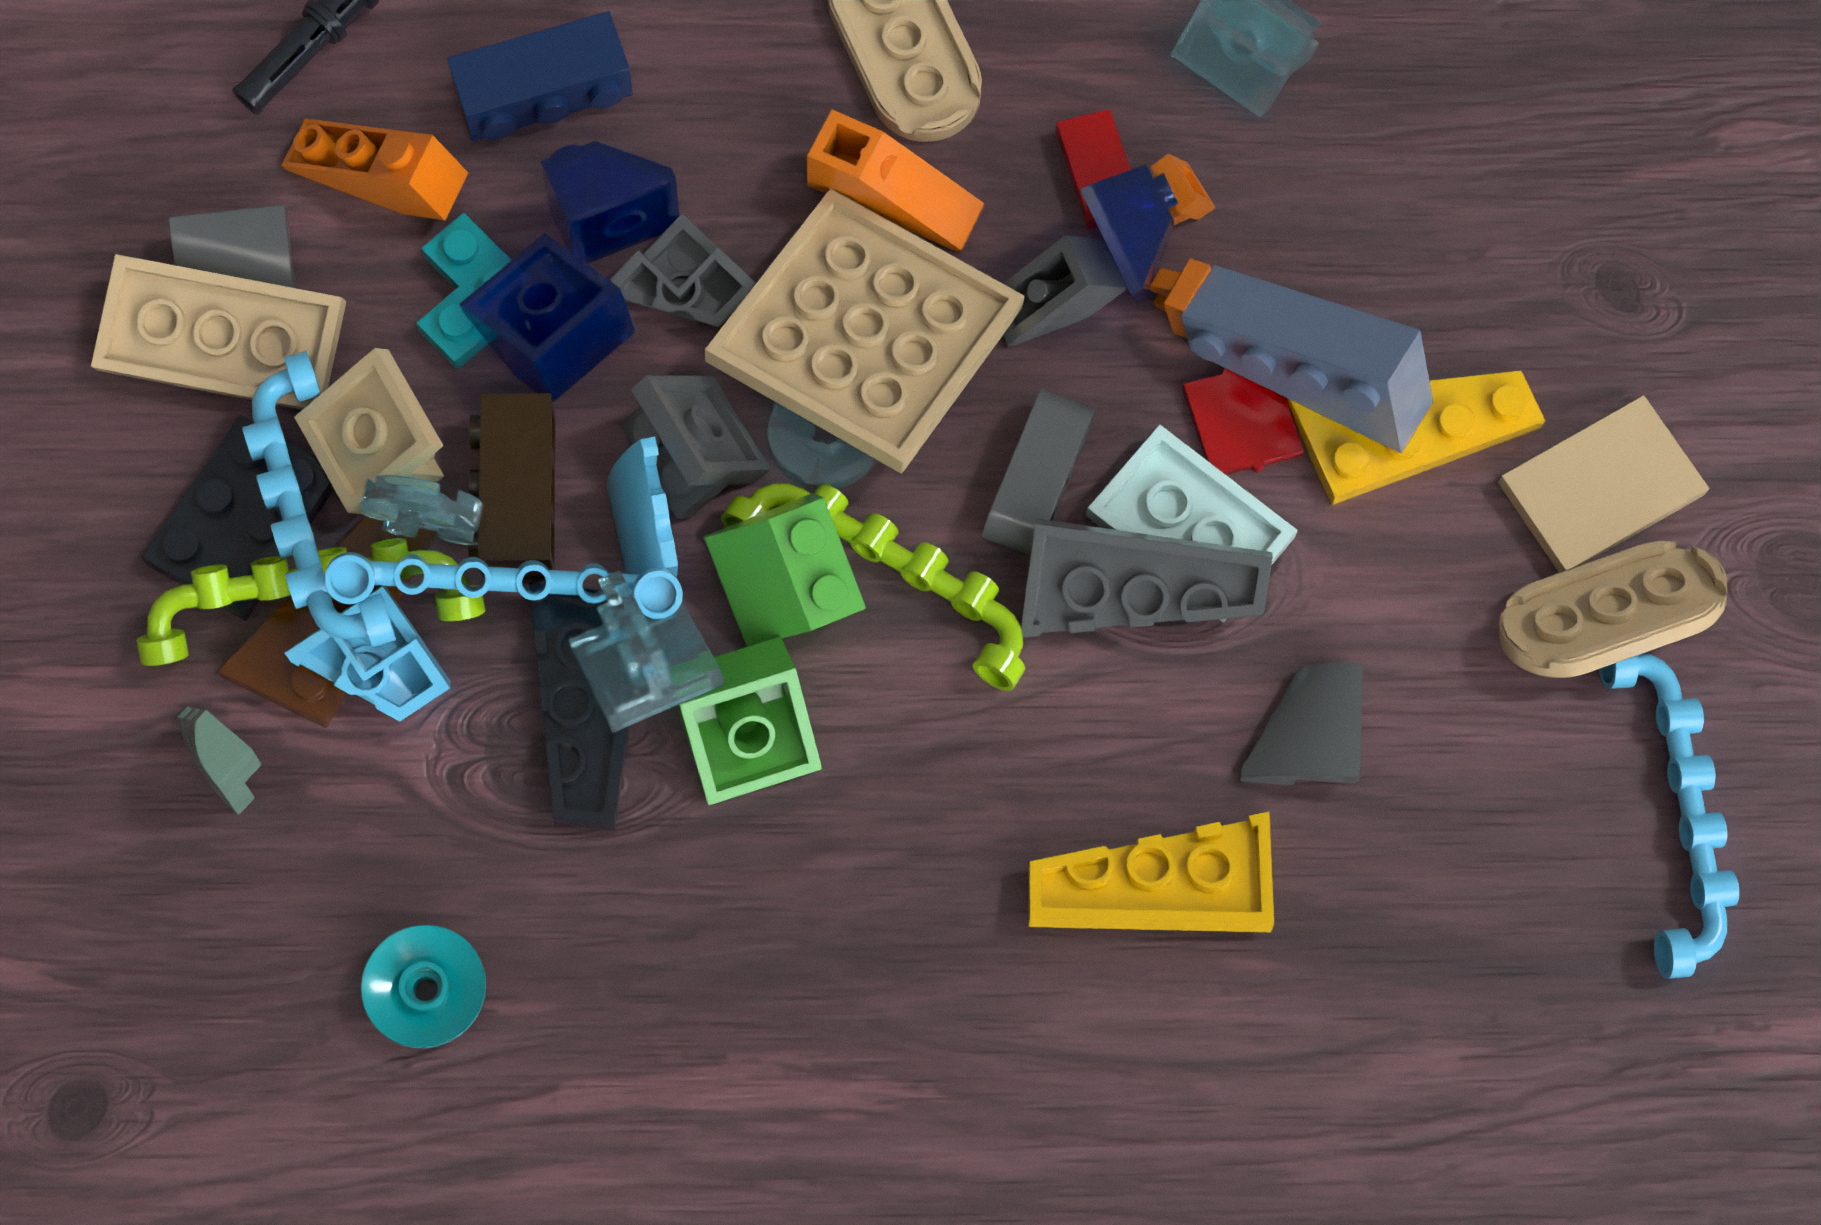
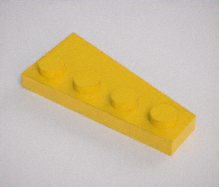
(1462, 420)
(1178, 882)

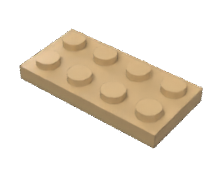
(212, 329)

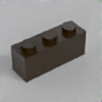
(515, 480)

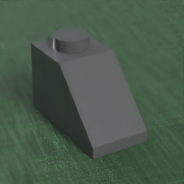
(1063, 287)

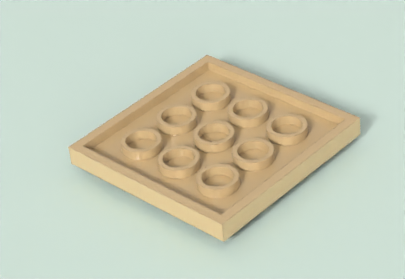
(864, 330)

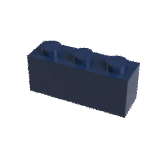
(541, 77)

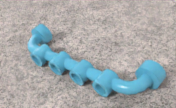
(294, 533)
(352, 579)
(1698, 831)

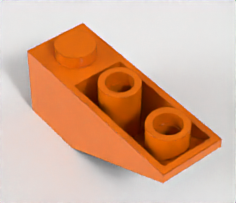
(379, 165)
(890, 181)

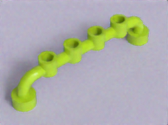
(922, 569)
(215, 589)

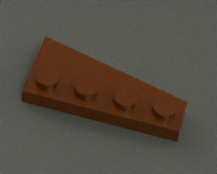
(262, 662)

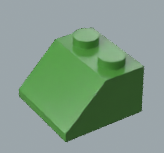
(785, 571)
(752, 726)

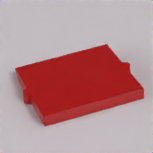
(1241, 423)

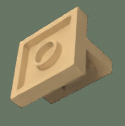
(370, 428)

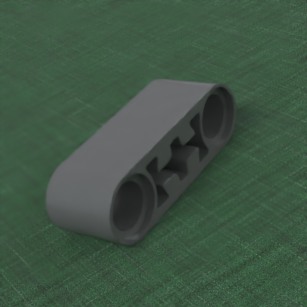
(1038, 470)

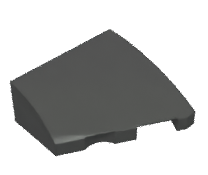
(236, 244)
(685, 277)
(1312, 729)

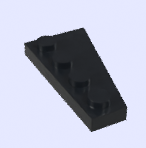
(580, 747)

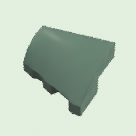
(219, 756)

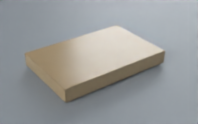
(1603, 485)

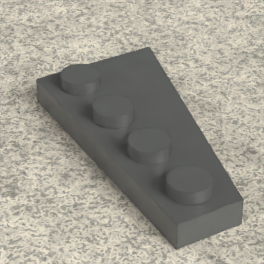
(1118, 578)

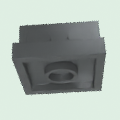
(696, 438)

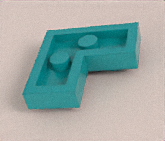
(466, 261)

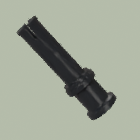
(328, 21)

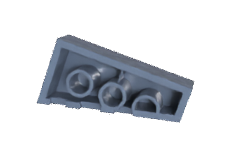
(1314, 353)

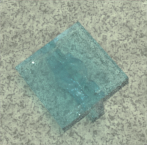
(1248, 47)
(640, 661)

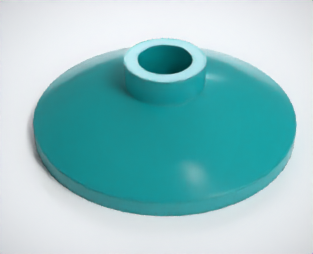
(405, 962)

